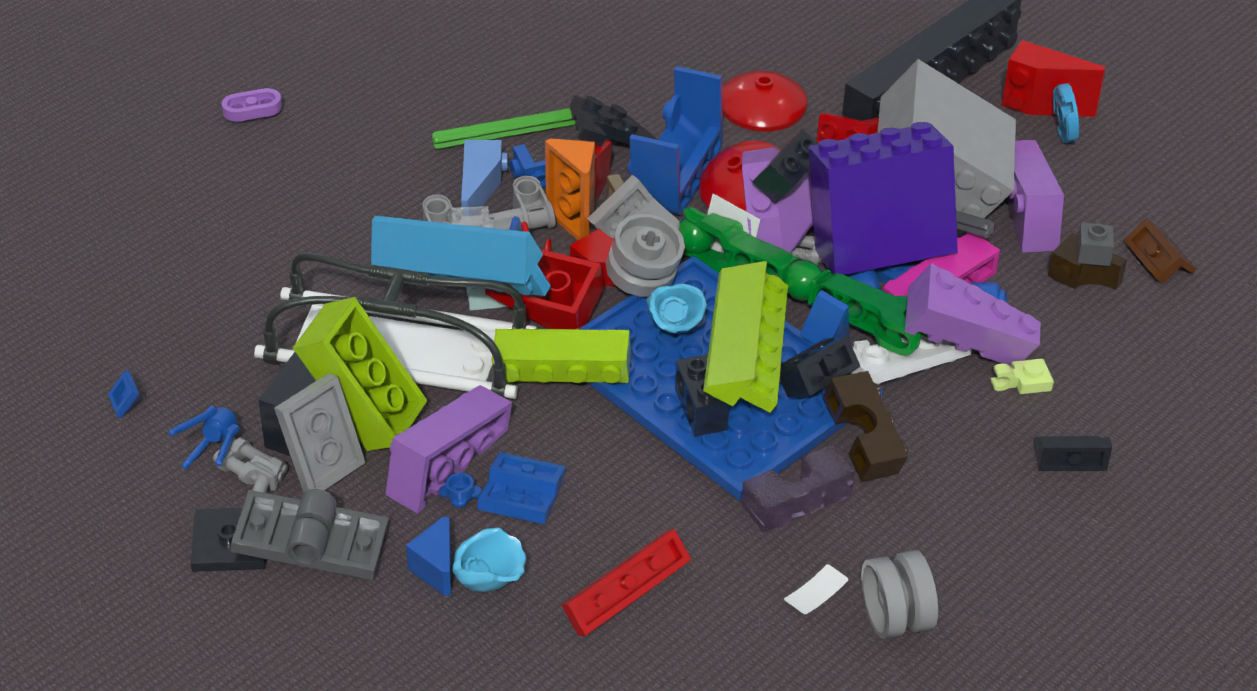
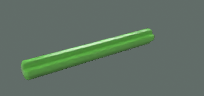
(503, 128)

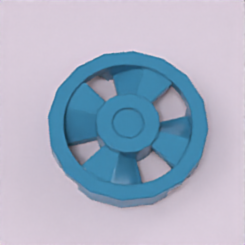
(1066, 109)

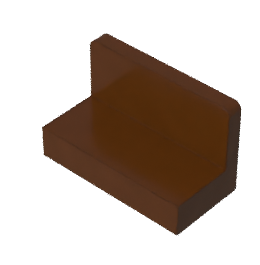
(1157, 251)

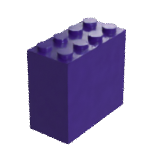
(883, 198)

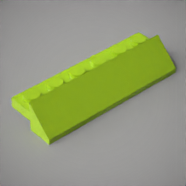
(747, 336)

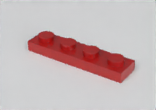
(626, 582)

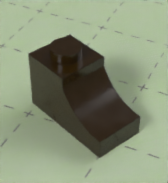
(1067, 270)

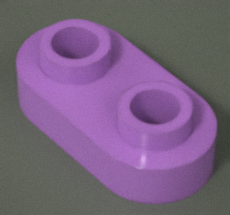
(251, 105)

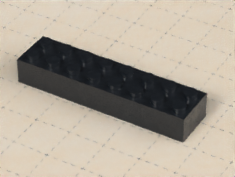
(951, 45)

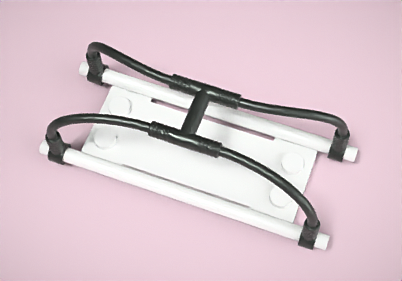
(427, 352)

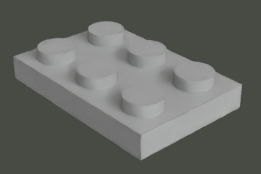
(320, 434)

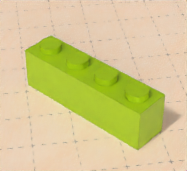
(565, 355)

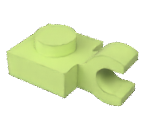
(1026, 375)

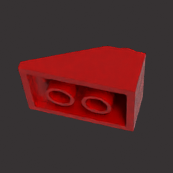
(1036, 72)
(571, 295)

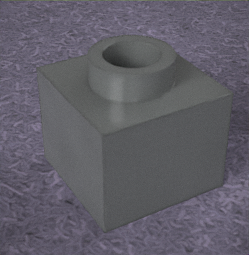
(1095, 244)

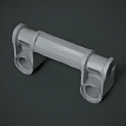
(528, 204)

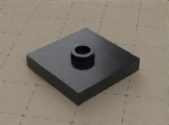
(213, 540)

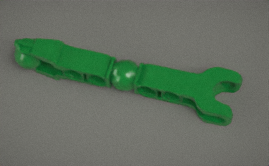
(868, 307)

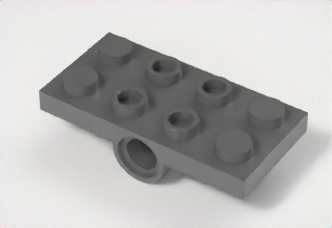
(310, 533)

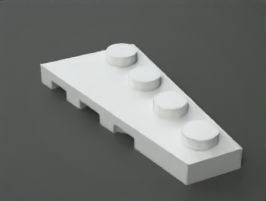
(887, 365)

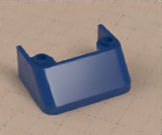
(692, 138)

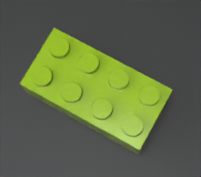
(372, 378)

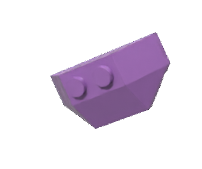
(786, 220)

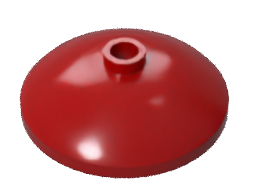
(763, 101)
(725, 174)

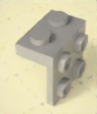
(627, 201)

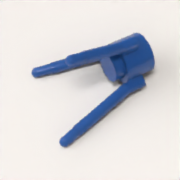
(218, 426)

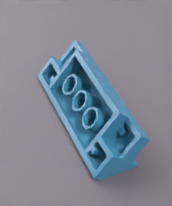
(459, 252)

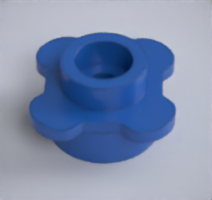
(460, 489)

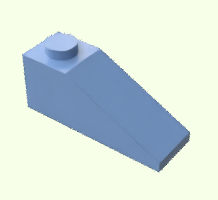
(482, 171)

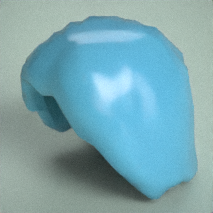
(676, 307)
(489, 560)

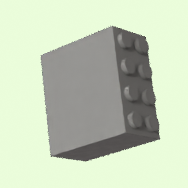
(977, 130)

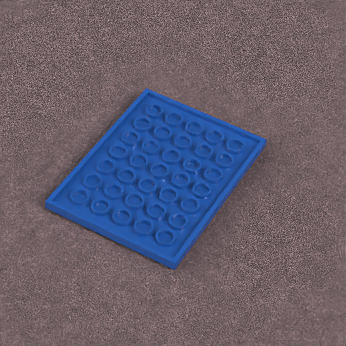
(753, 438)

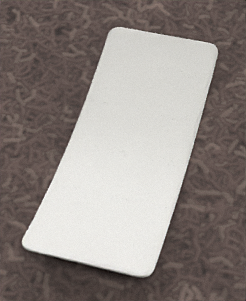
(817, 590)

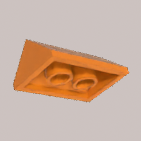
(571, 183)

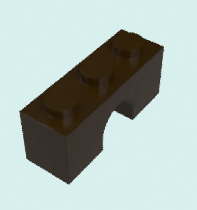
(858, 401)

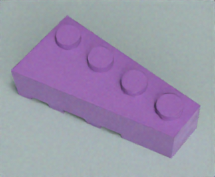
(969, 317)

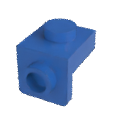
(525, 166)

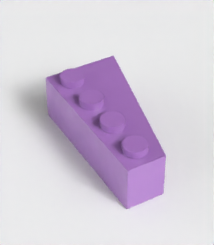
(1036, 200)
(444, 445)

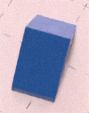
(826, 319)
(431, 556)

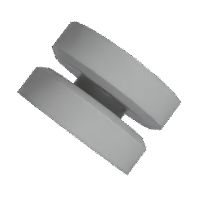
(644, 254)
(899, 594)

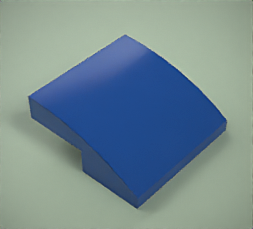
(521, 488)

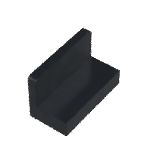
(1072, 453)

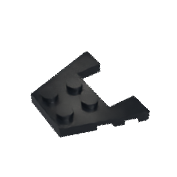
(600, 121)

